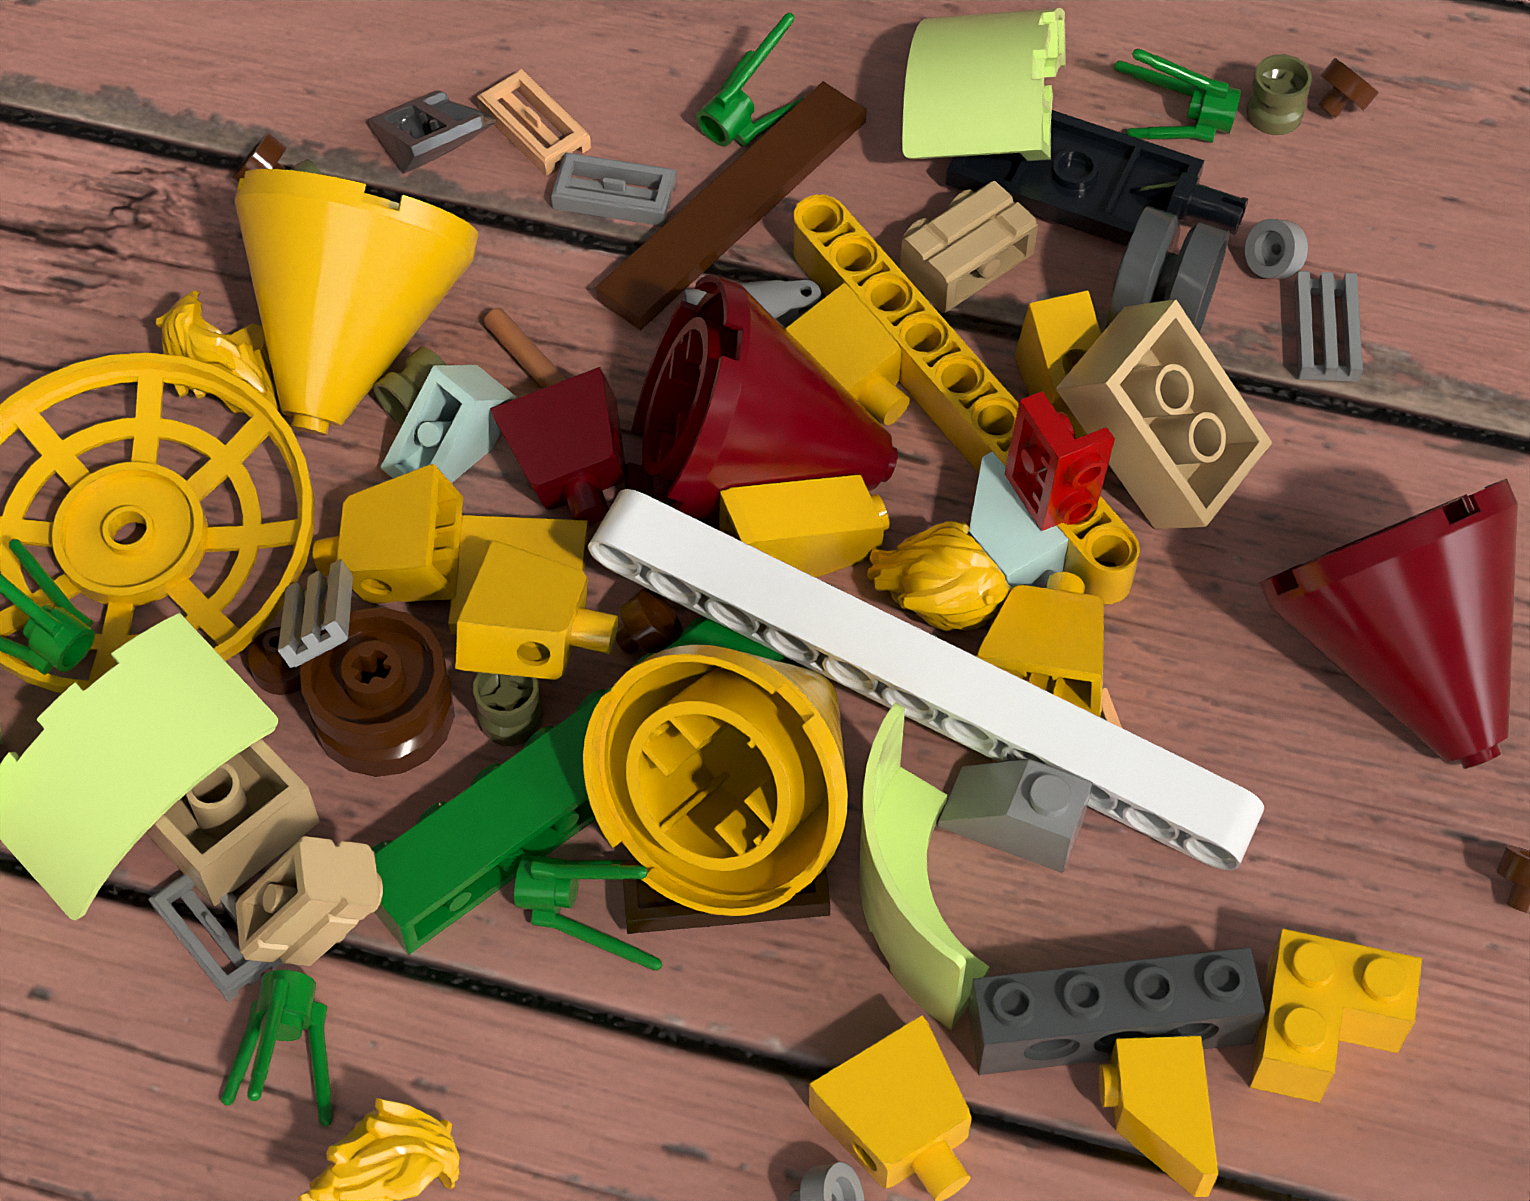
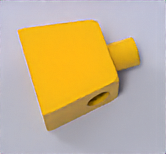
(1052, 343)
(855, 351)
(399, 539)
(528, 617)
(1052, 640)
(898, 1111)

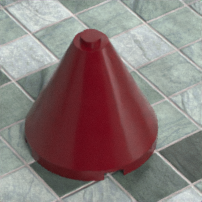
(744, 407)
(1421, 618)

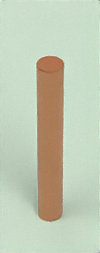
(522, 348)

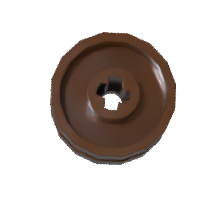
(380, 695)

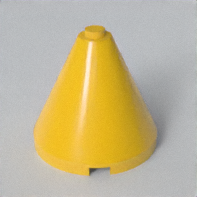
(341, 283)
(720, 776)

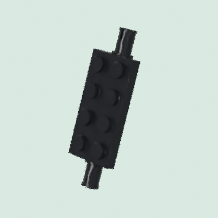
(1101, 181)

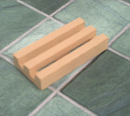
(541, 157)

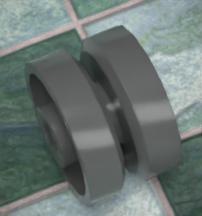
(1156, 274)

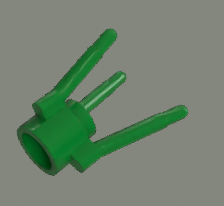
(1211, 102)
(730, 109)
(55, 635)
(553, 883)
(281, 1014)

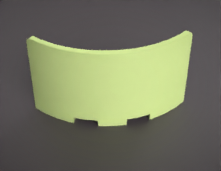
(981, 84)
(123, 758)
(895, 886)

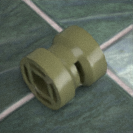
(1279, 94)
(399, 390)
(506, 692)

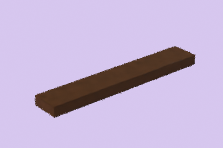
(730, 205)

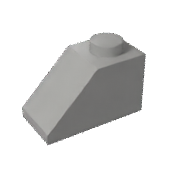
(1019, 809)

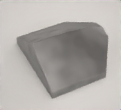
(427, 129)

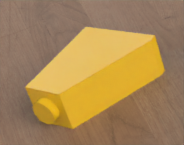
(807, 522)

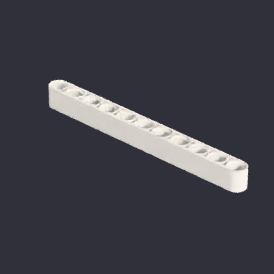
(925, 675)

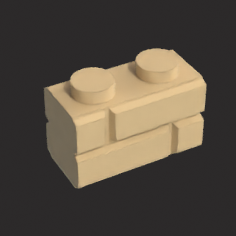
(967, 245)
(308, 901)

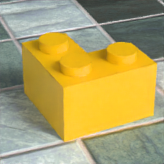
(1325, 995)

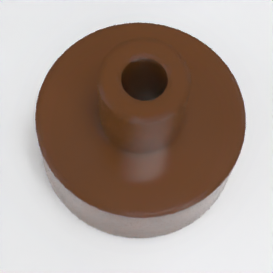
(1346, 87)
(262, 156)
(648, 623)
(269, 667)
(1516, 868)

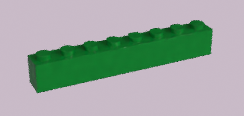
(512, 809)

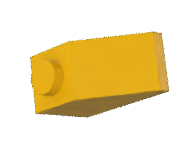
(1164, 1106)

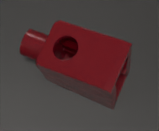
(568, 442)

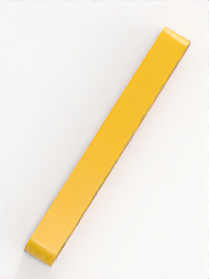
(839, 251)

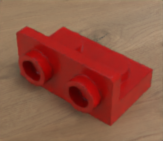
(1052, 469)

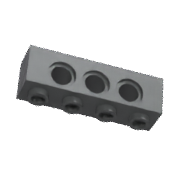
(1082, 1010)

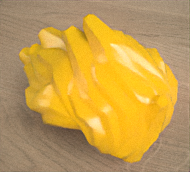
(239, 353)
(942, 577)
(388, 1157)

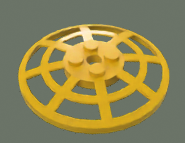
(146, 495)

